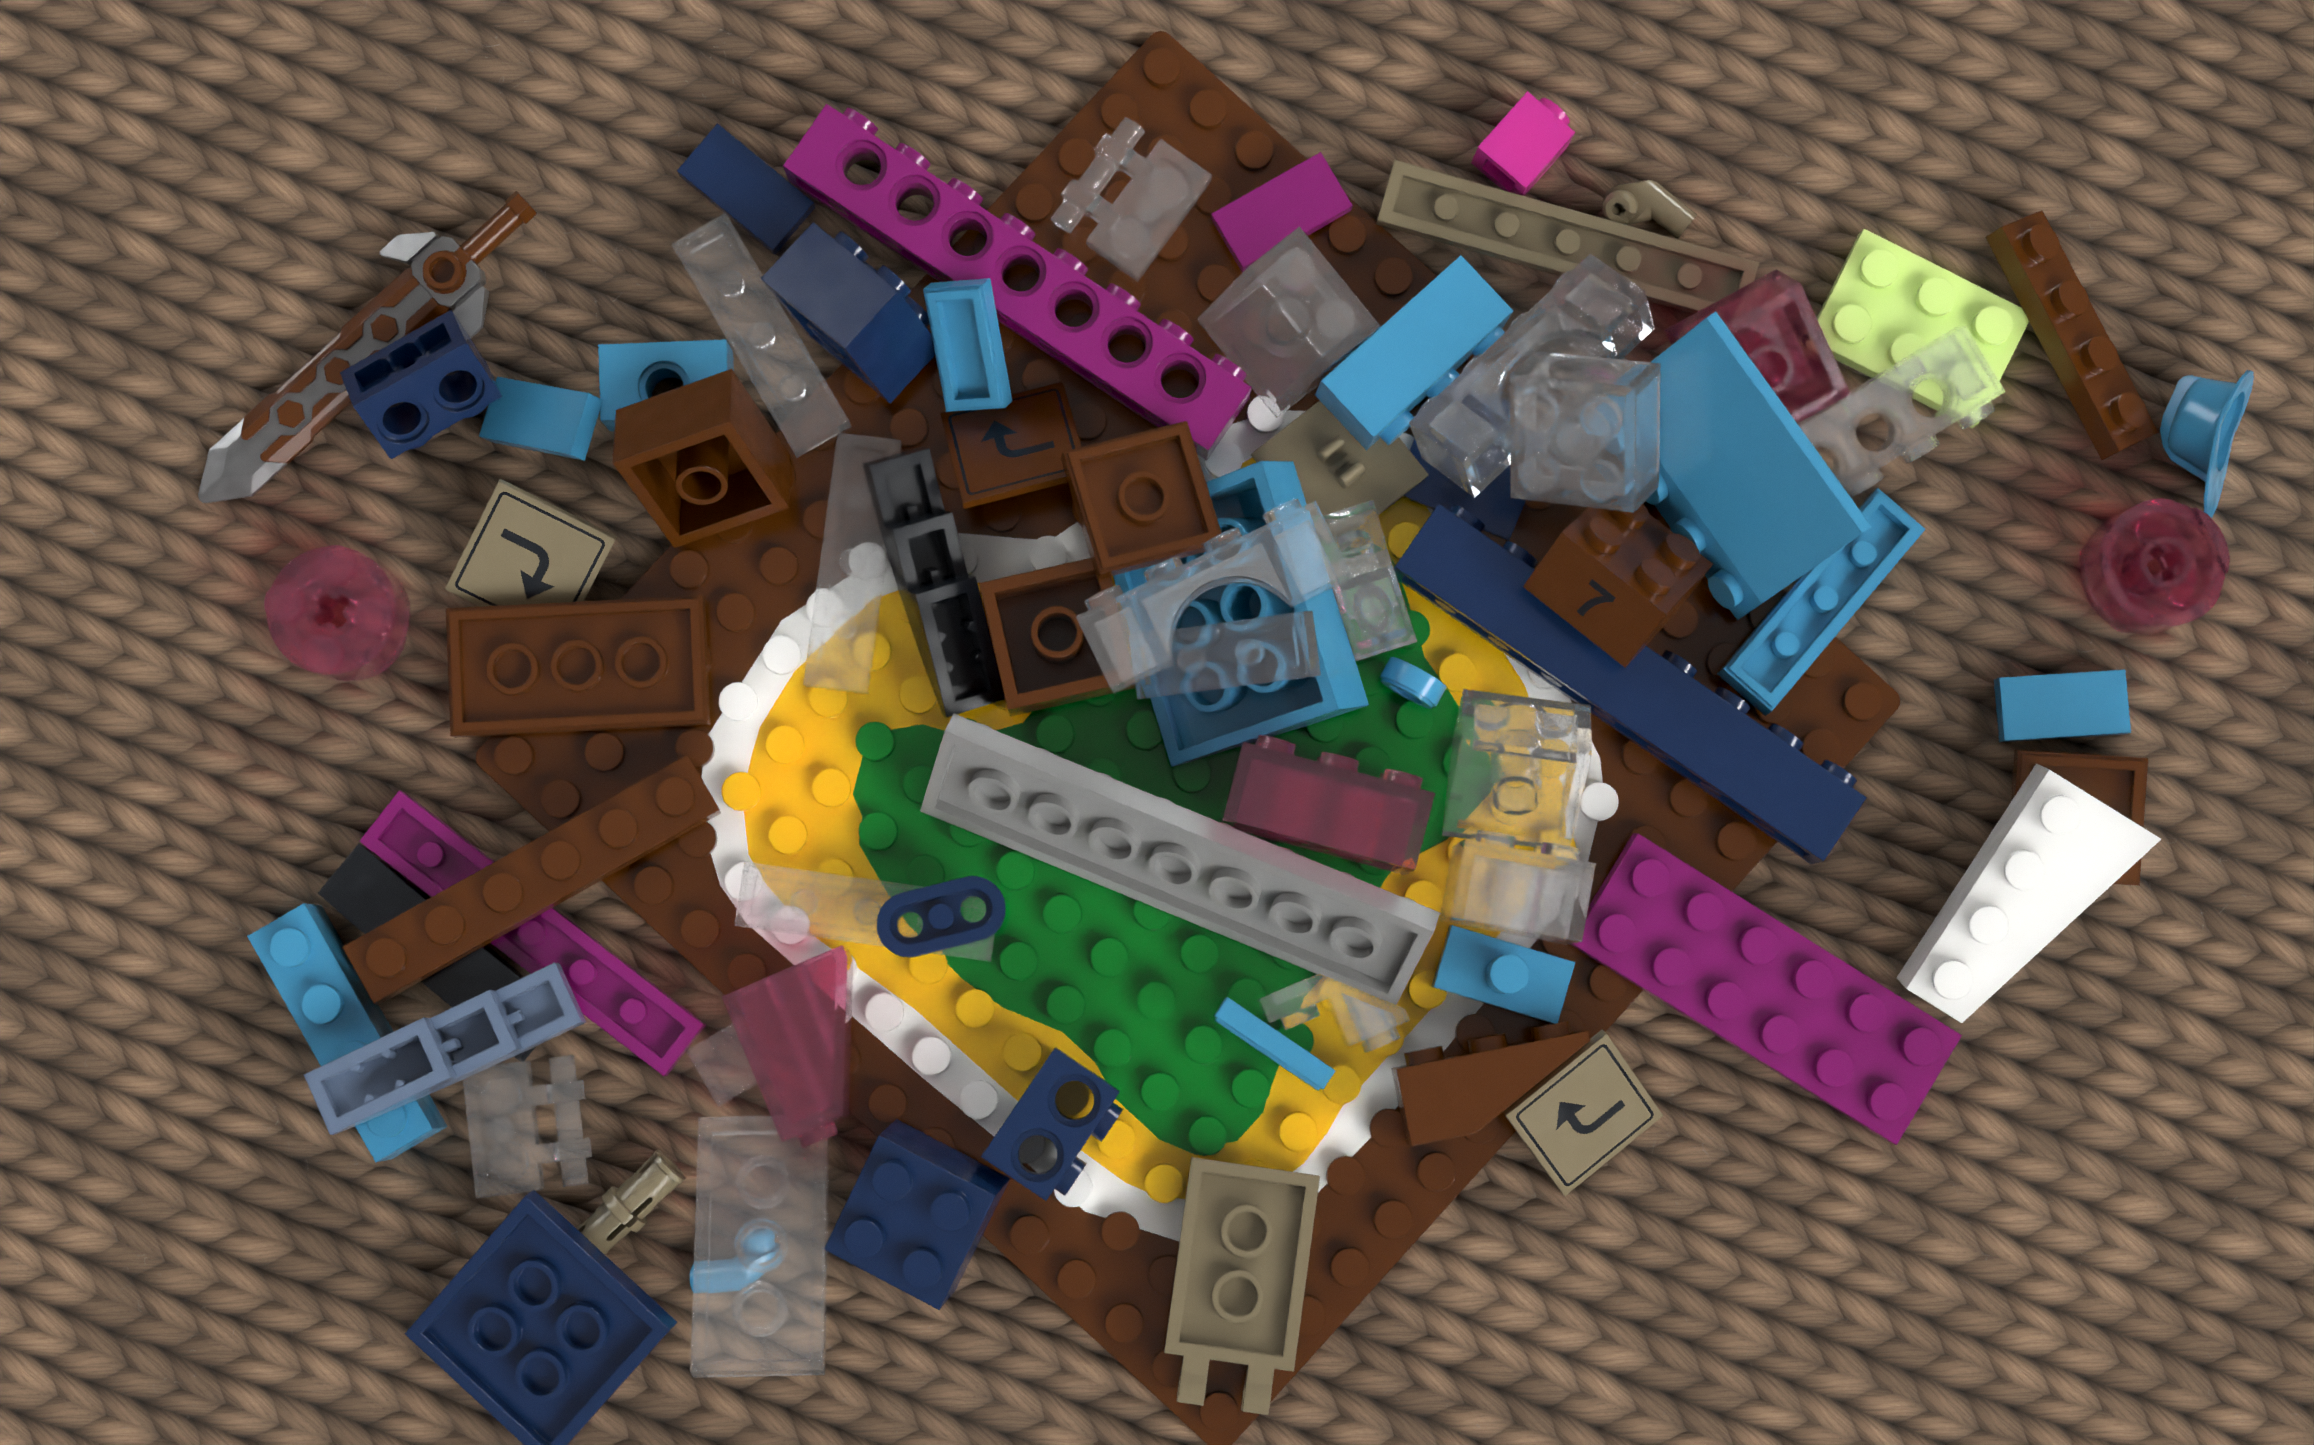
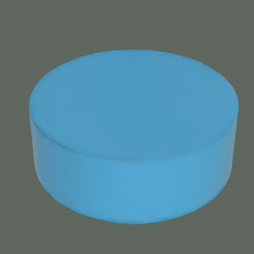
(1412, 683)

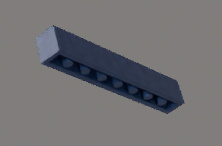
(1649, 701)

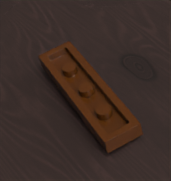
(2071, 334)

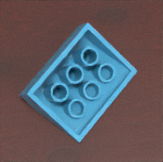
(1742, 473)
(1224, 718)

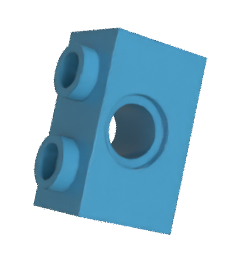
(634, 369)

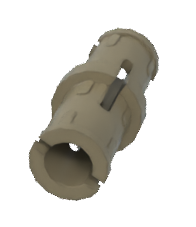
(626, 1207)

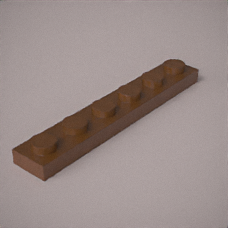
(531, 880)

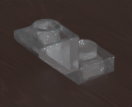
(1372, 598)
(1356, 1013)

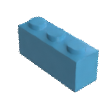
(1414, 354)

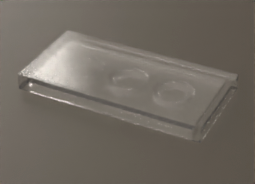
(758, 1251)

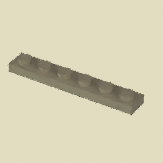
(1556, 237)

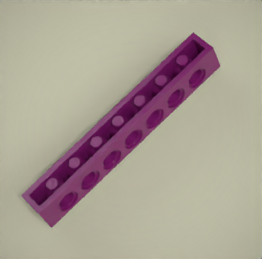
(821, 169)

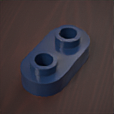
(941, 916)

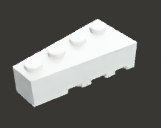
(2022, 889)

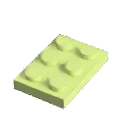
(1897, 302)

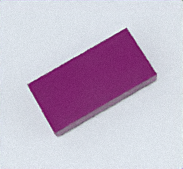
(1265, 216)

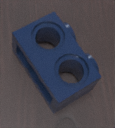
(415, 373)
(1039, 1115)

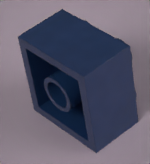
(853, 309)
(916, 1213)

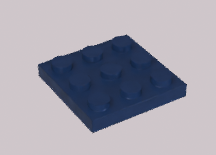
(540, 1326)

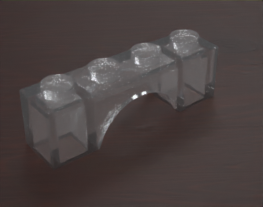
(1584, 314)
(1286, 556)

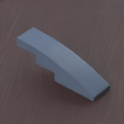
(444, 1049)

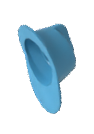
(2201, 428)

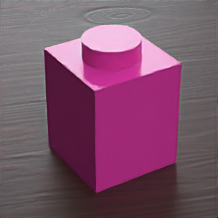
(1524, 144)

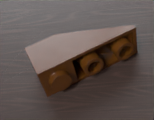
(1467, 1091)

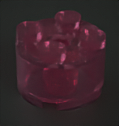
(2191, 561)
(302, 606)

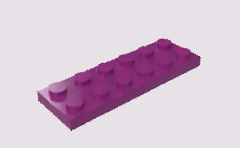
(1765, 989)

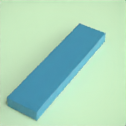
(1819, 606)

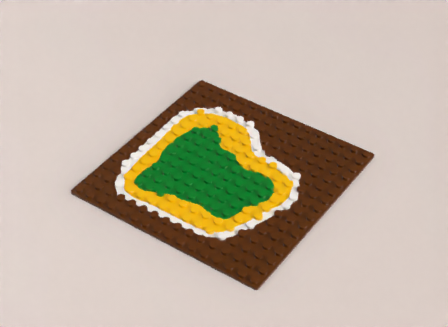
(1077, 966)

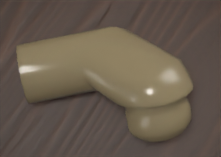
(1645, 202)

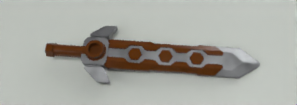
(285, 422)

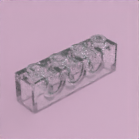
(1967, 391)

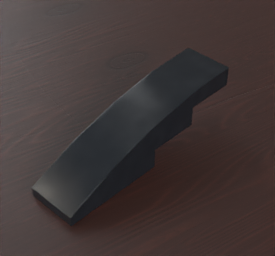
(934, 581)
(374, 893)

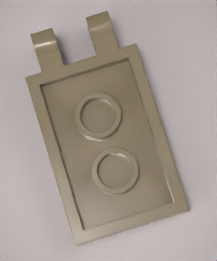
(1240, 1275)

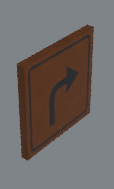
(1011, 447)

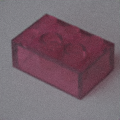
(1328, 805)

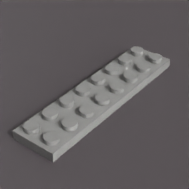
(1177, 860)

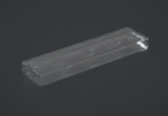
(761, 335)
(848, 573)
(834, 907)

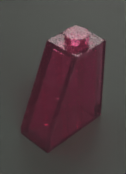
(800, 1043)

